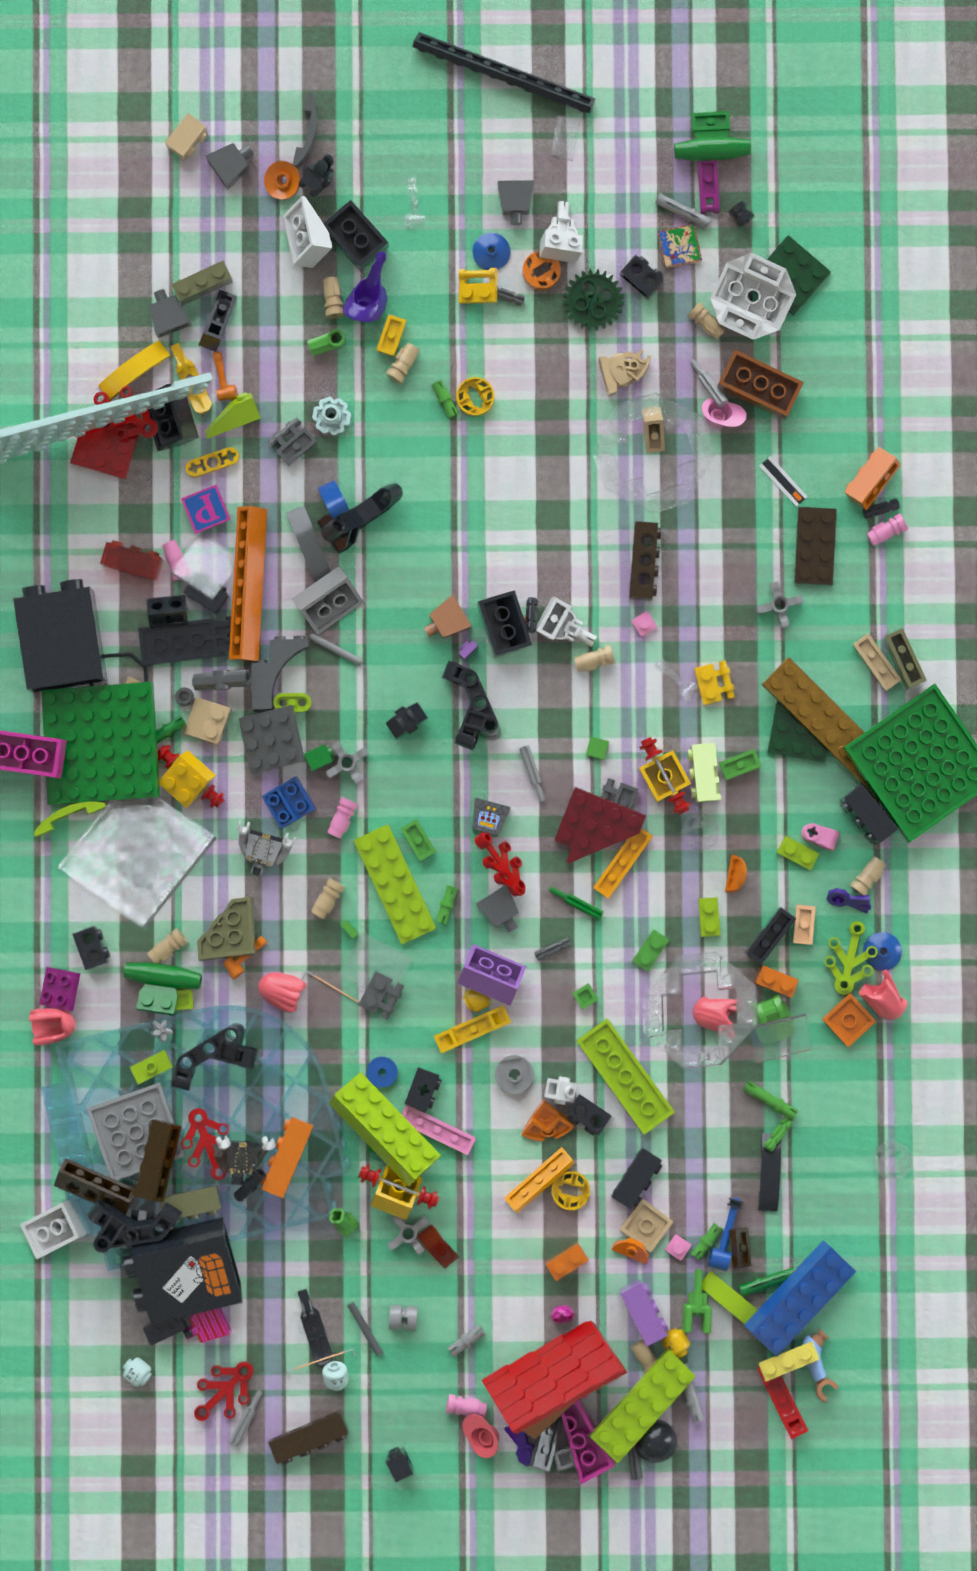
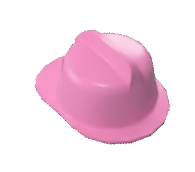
(728, 415)

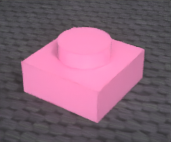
(644, 623)
(678, 1247)

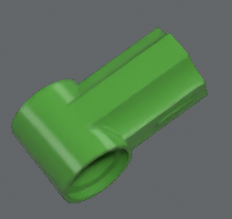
(324, 342)
(343, 1221)

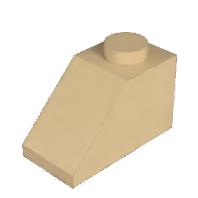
(653, 433)

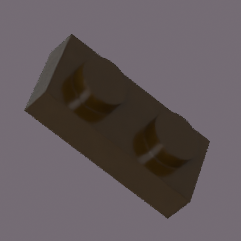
(740, 1248)

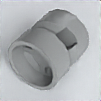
(396, 1319)

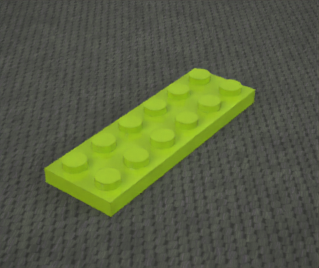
(395, 884)
(625, 1076)
(642, 1406)

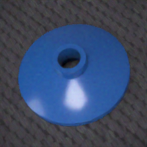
(491, 260)
(886, 941)

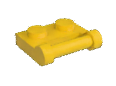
(478, 292)

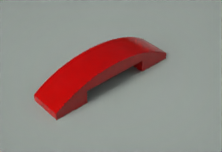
(785, 1406)

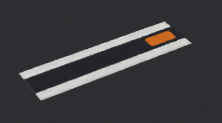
(783, 481)

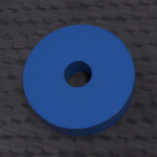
(373, 1071)

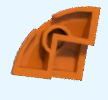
(547, 1122)

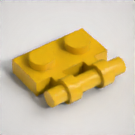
(708, 683)

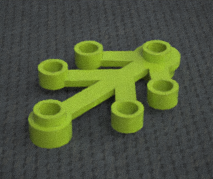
(849, 961)

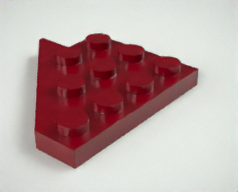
(595, 824)

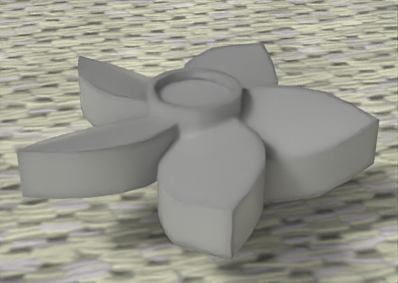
(161, 1030)

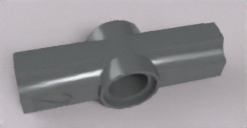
(221, 680)

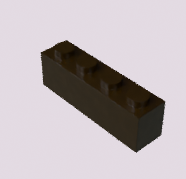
(157, 1160)
(309, 1436)

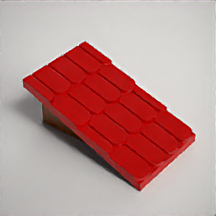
(552, 1378)

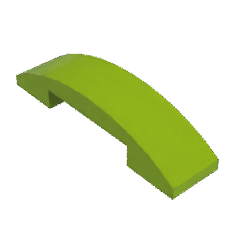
(47, 825)
(728, 1297)

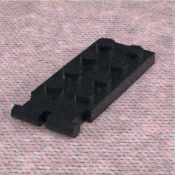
(184, 642)

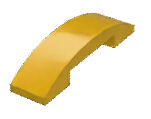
(134, 368)
(472, 1029)

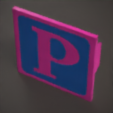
(205, 509)

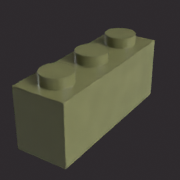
(202, 283)
(904, 659)
(195, 1202)

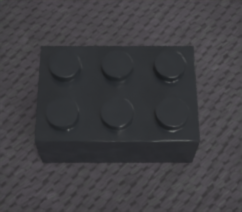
(355, 235)
(867, 815)

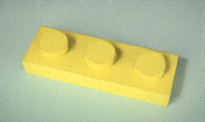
(789, 1361)

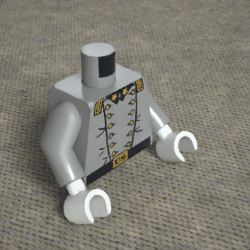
(263, 848)

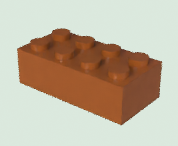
(760, 384)

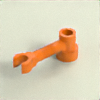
(225, 392)
(233, 965)

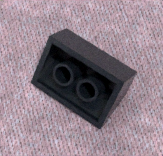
(174, 424)
(504, 624)

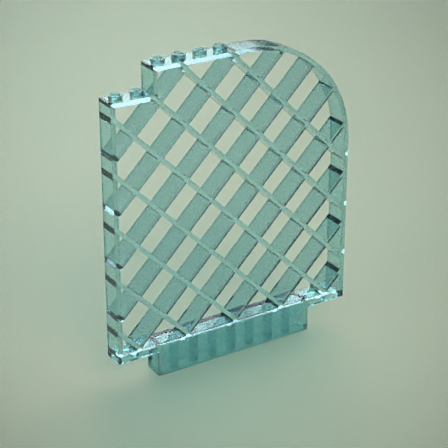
(72, 1143)

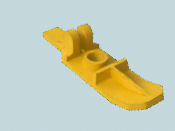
(201, 403)

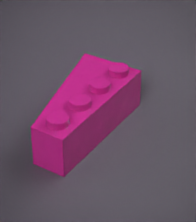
(587, 1454)

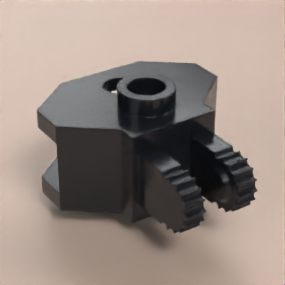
(318, 175)
(406, 720)

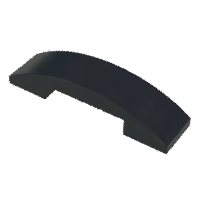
(769, 1176)

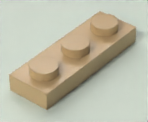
(876, 662)

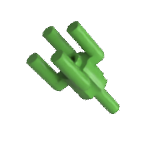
(697, 1306)

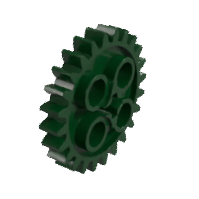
(609, 306)

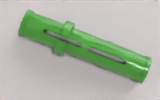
(770, 1100)

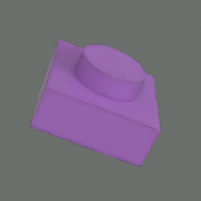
(467, 649)

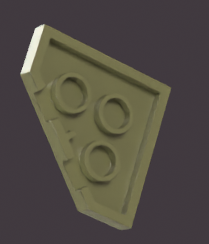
(230, 933)

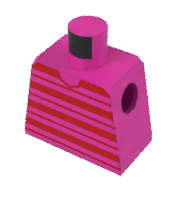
(208, 1326)

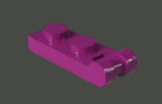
(708, 186)

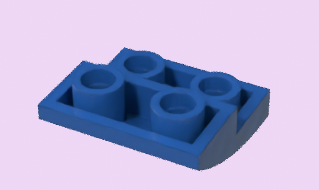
(288, 802)

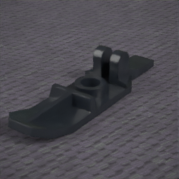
(317, 1339)

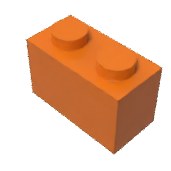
(776, 981)
(566, 1261)

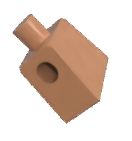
(448, 619)

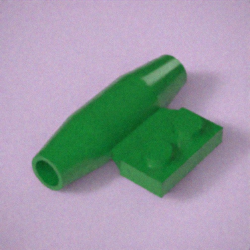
(711, 139)
(160, 985)

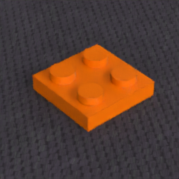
(849, 1020)

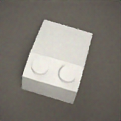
(306, 234)
(53, 1229)

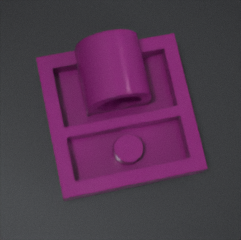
(59, 989)

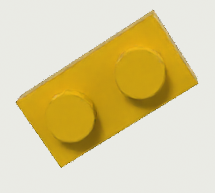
(391, 335)

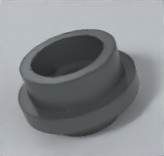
(180, 692)

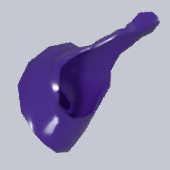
(369, 293)

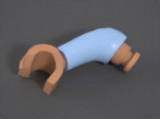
(816, 1368)

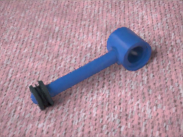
(720, 1257)

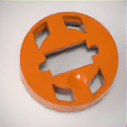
(546, 278)

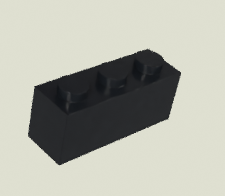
(770, 935)
(637, 1178)

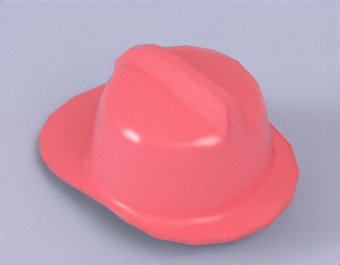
(481, 1435)

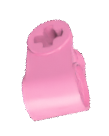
(823, 837)

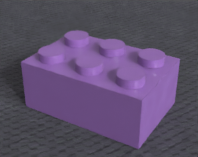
(491, 974)
(644, 1312)

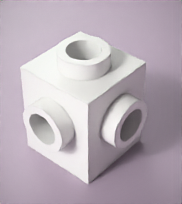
(564, 1090)

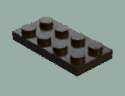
(815, 546)

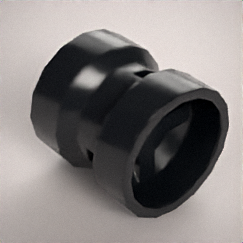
(742, 214)

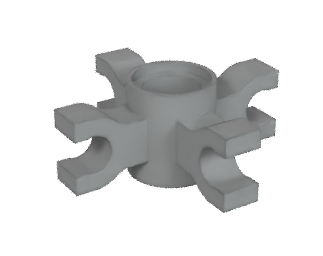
(775, 589)
(342, 755)
(414, 1241)

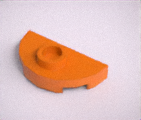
(736, 874)
(632, 1249)

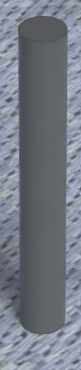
(365, 1329)

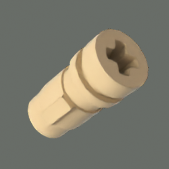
(333, 298)
(706, 321)
(403, 362)
(592, 660)
(869, 874)
(327, 899)
(166, 947)
(643, 1354)

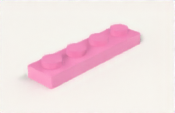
(439, 1130)

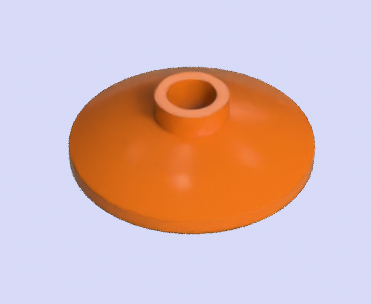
(274, 176)

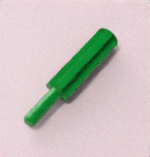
(578, 904)

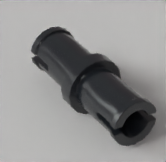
(249, 1185)

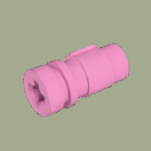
(886, 530)
(173, 555)
(341, 819)
(465, 1406)

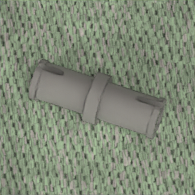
(466, 1340)

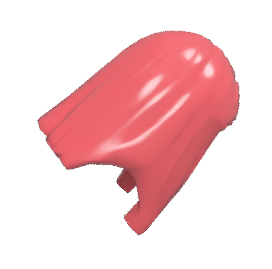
(281, 990)
(884, 998)
(713, 1012)
(51, 1025)

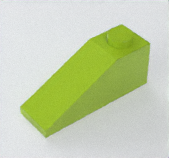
(237, 413)

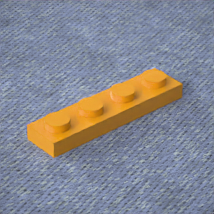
(622, 863)
(539, 1180)

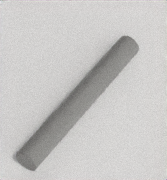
(336, 649)

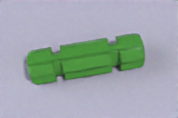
(778, 1134)

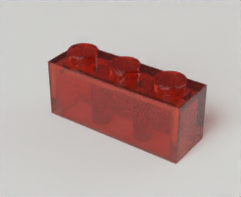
(131, 560)

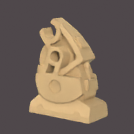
(620, 372)

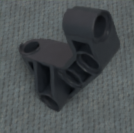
(344, 529)
(476, 719)
(226, 1049)
(116, 1225)

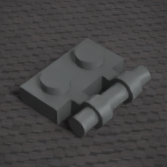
(296, 446)
(624, 794)
(375, 993)

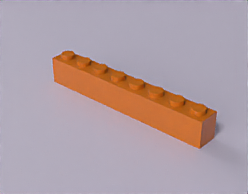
(248, 584)

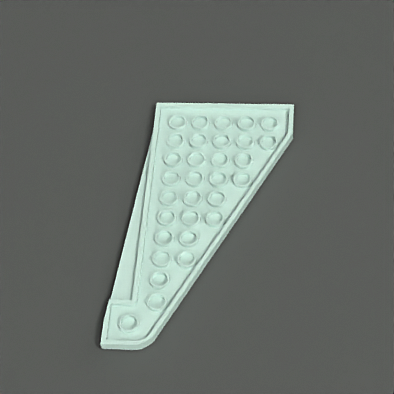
(38, 434)

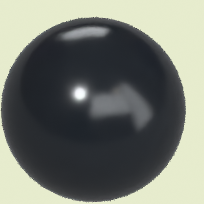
(657, 1443)

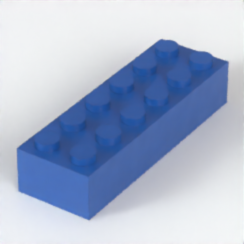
(800, 1298)

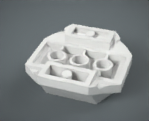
(732, 296)

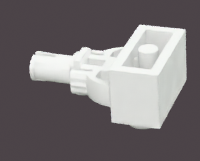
(561, 238)
(559, 621)

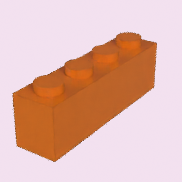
(287, 1157)

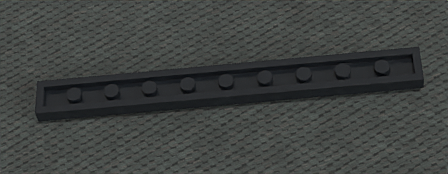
(503, 72)

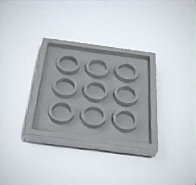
(124, 1128)

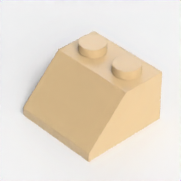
(207, 721)

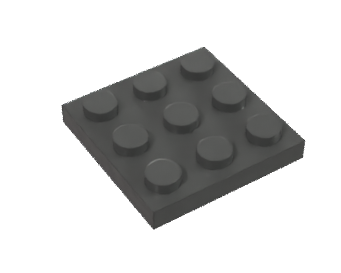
(271, 739)

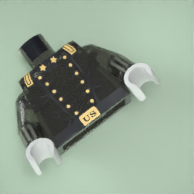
(240, 1156)

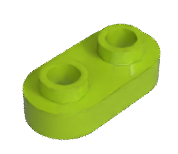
(293, 699)

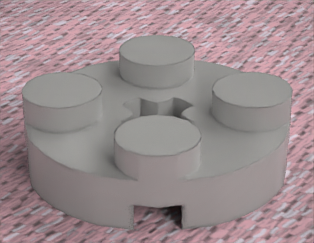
(520, 1065)

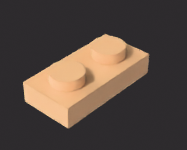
(804, 924)

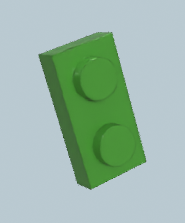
(740, 764)
(418, 840)
(650, 950)

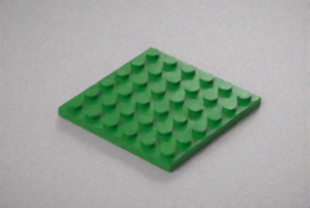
(108, 742)
(918, 762)

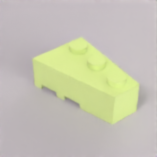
(704, 773)

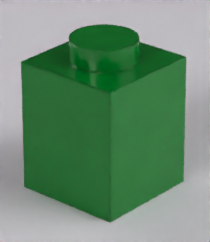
(319, 757)

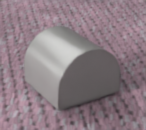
(563, 1458)

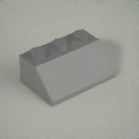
(328, 600)

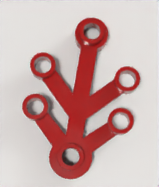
(140, 430)
(501, 864)
(205, 1140)
(226, 1388)

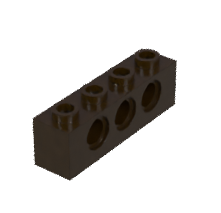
(644, 530)
(93, 1186)

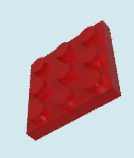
(104, 451)

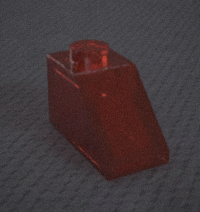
(438, 1246)

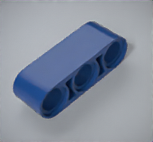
(333, 499)

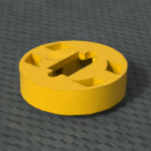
(482, 391)
(568, 1199)

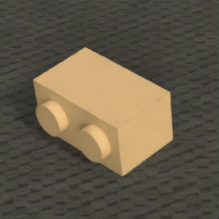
(186, 137)

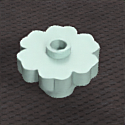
(336, 424)

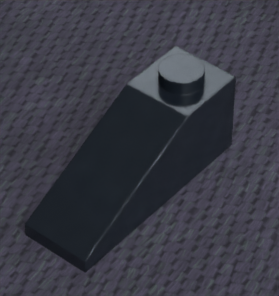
(217, 320)

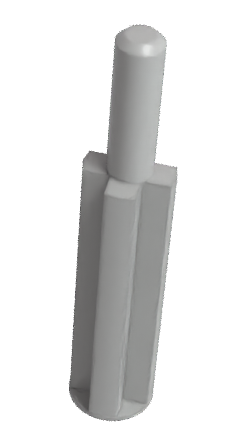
(710, 385)
(532, 770)
(245, 1421)

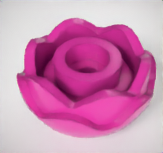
(562, 1314)

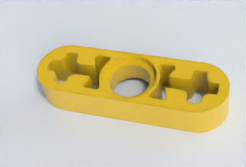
(200, 472)

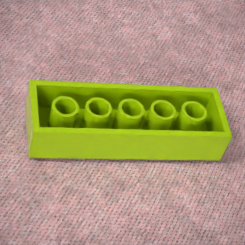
(384, 1129)

